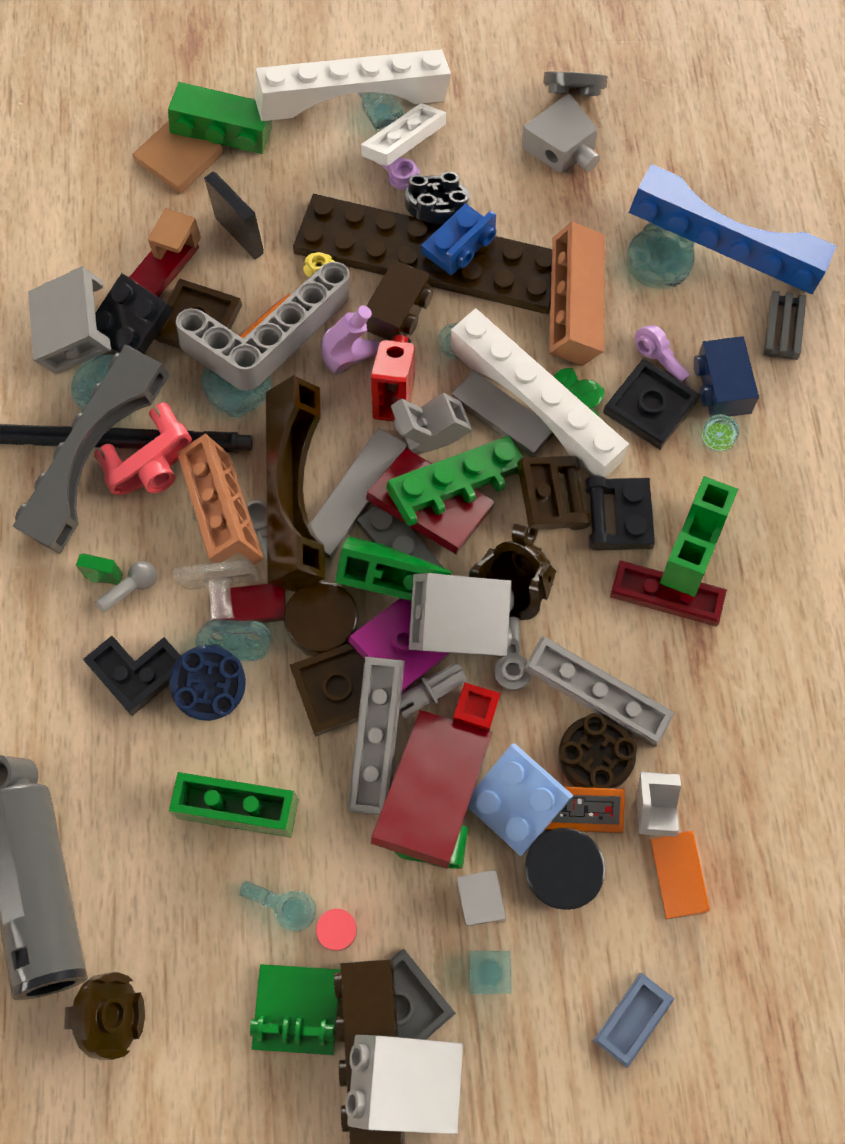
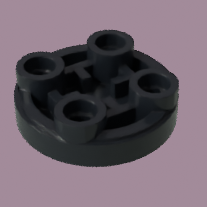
(435, 197)
(565, 868)

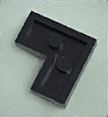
(130, 680)

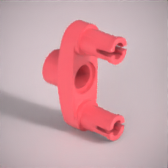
(151, 463)

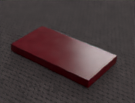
(432, 789)

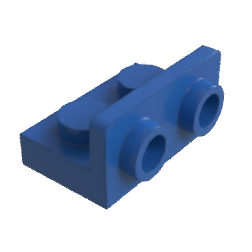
(460, 238)

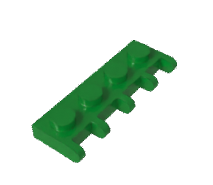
(454, 477)

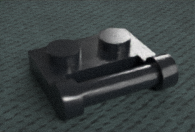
(631, 512)

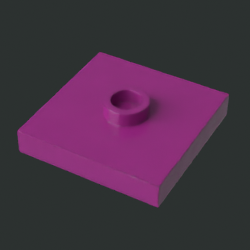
(388, 638)

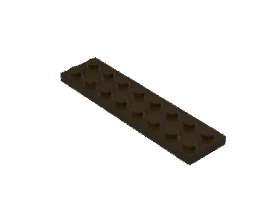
(373, 237)

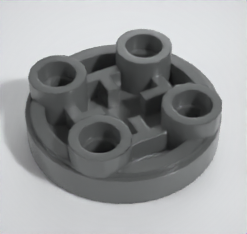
(588, 83)

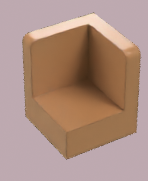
(173, 232)

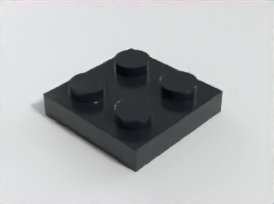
(131, 315)

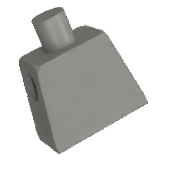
(562, 137)

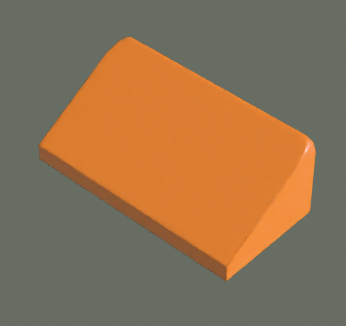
(680, 875)

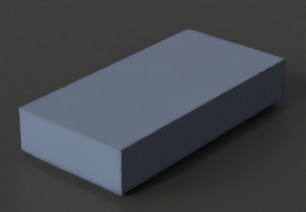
(633, 1020)

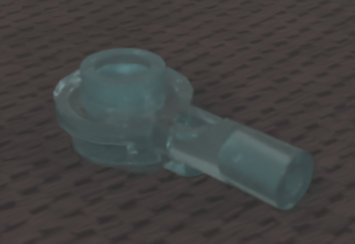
(293, 910)

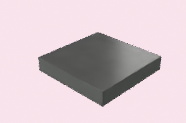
(418, 1003)

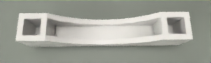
(292, 88)
(577, 427)

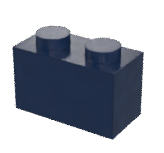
(726, 377)

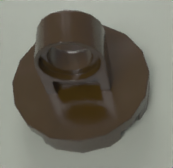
(106, 1016)

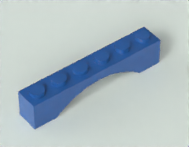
(789, 257)

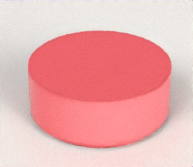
(336, 929)

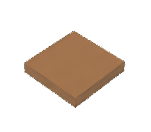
(176, 158)

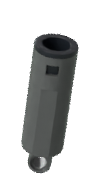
(35, 894)

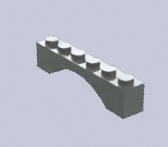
(52, 509)

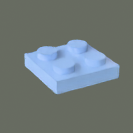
(518, 799)

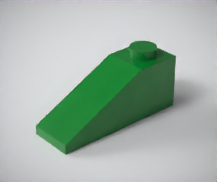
(381, 568)

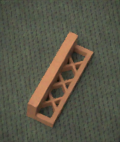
(218, 501)

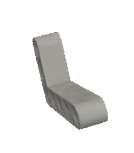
(253, 359)

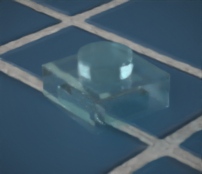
(490, 972)

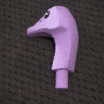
(342, 343)

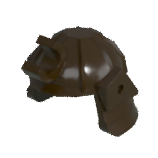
(523, 566)

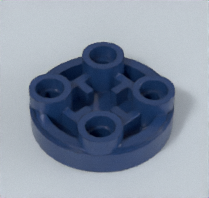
(207, 682)

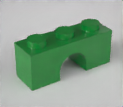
(698, 536)

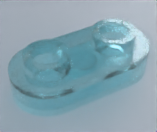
(236, 638)

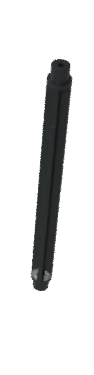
(119, 437)

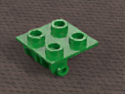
(295, 1010)

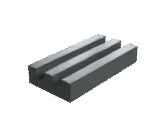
(788, 302)

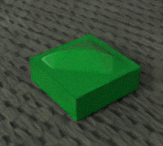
(99, 569)

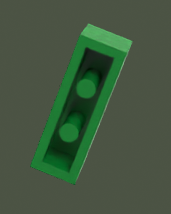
(217, 118)
(234, 804)

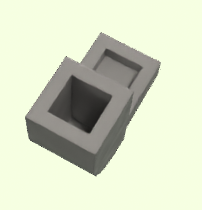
(433, 424)

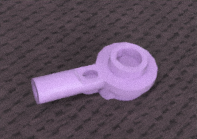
(400, 172)
(653, 343)

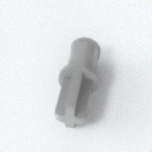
(431, 689)

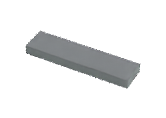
(348, 499)
(598, 691)
(376, 734)

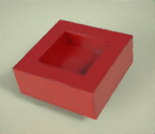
(477, 706)

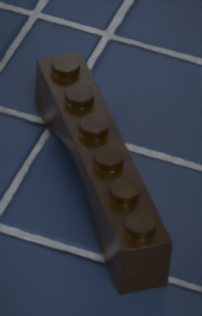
(293, 549)

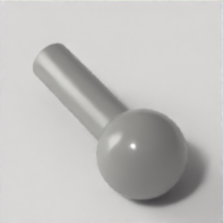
(140, 576)

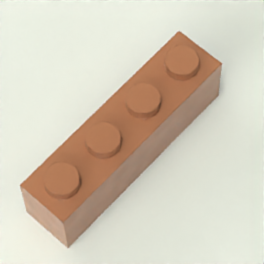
(577, 294)

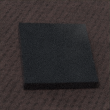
(234, 214)
(651, 403)

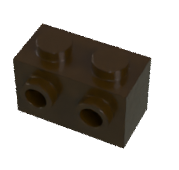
(398, 301)

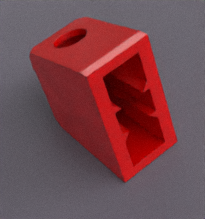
(395, 366)

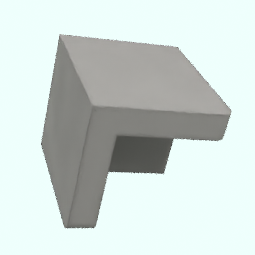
(657, 803)
(481, 898)

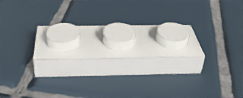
(403, 134)

